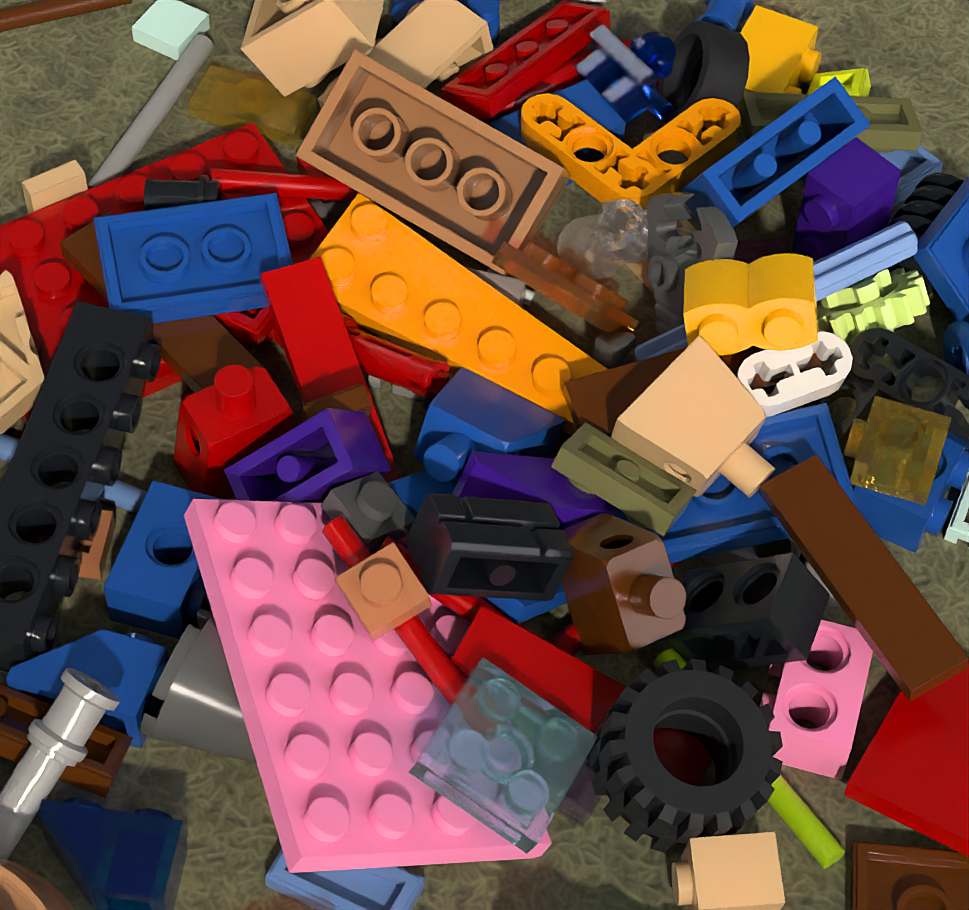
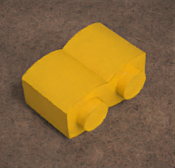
(752, 304)

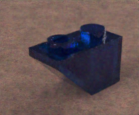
(117, 855)

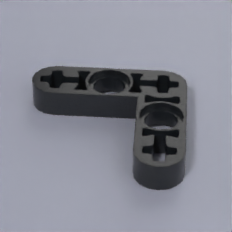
(914, 364)

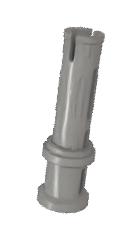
(55, 743)

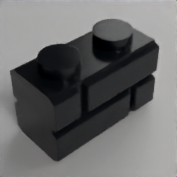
(489, 547)

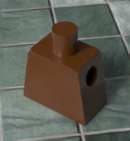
(620, 586)

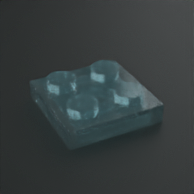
(504, 755)

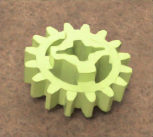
(875, 302)

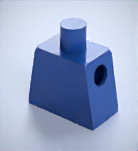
(481, 418)

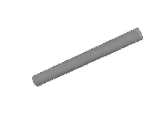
(154, 111)

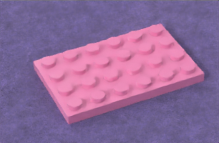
(324, 703)

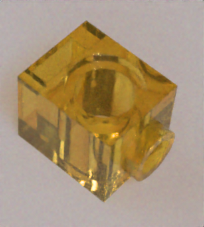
(897, 449)

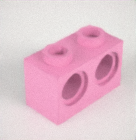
(822, 697)

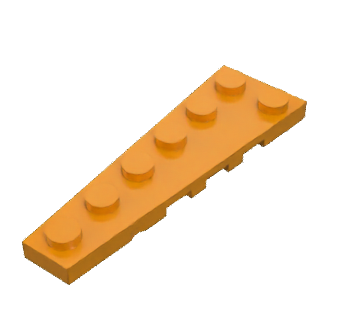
(440, 309)

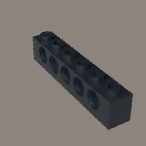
(94, 347)

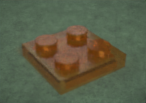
(566, 286)

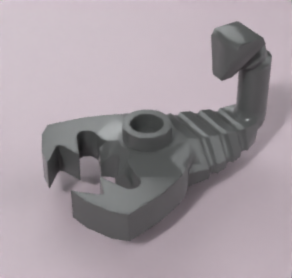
(667, 259)

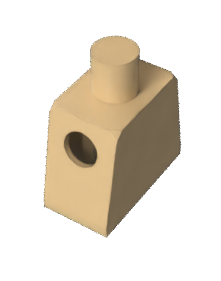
(697, 423)

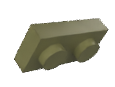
(623, 479)

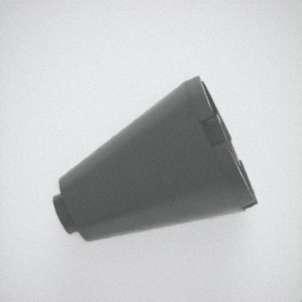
(199, 697)

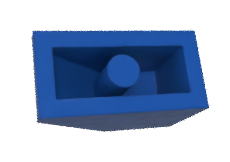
(122, 663)

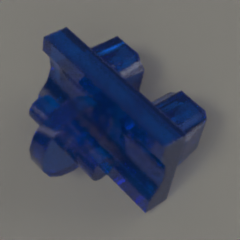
(630, 75)

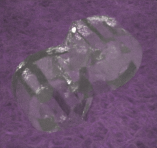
(605, 240)

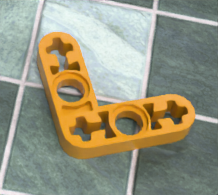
(636, 165)

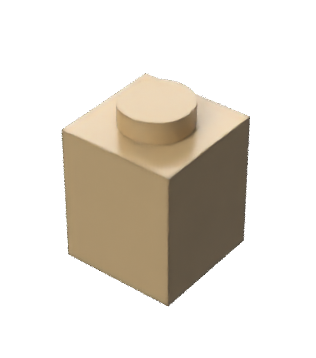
(729, 873)

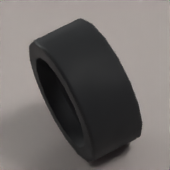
(706, 65)

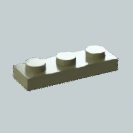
(891, 119)

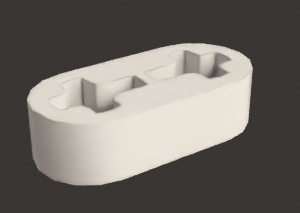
(797, 387)

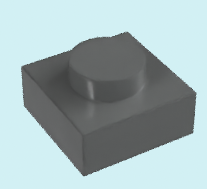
(370, 510)

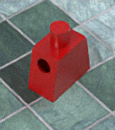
(227, 425)

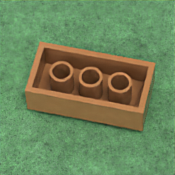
(431, 162)

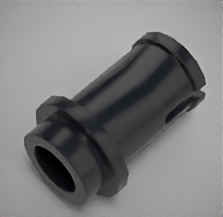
(180, 192)

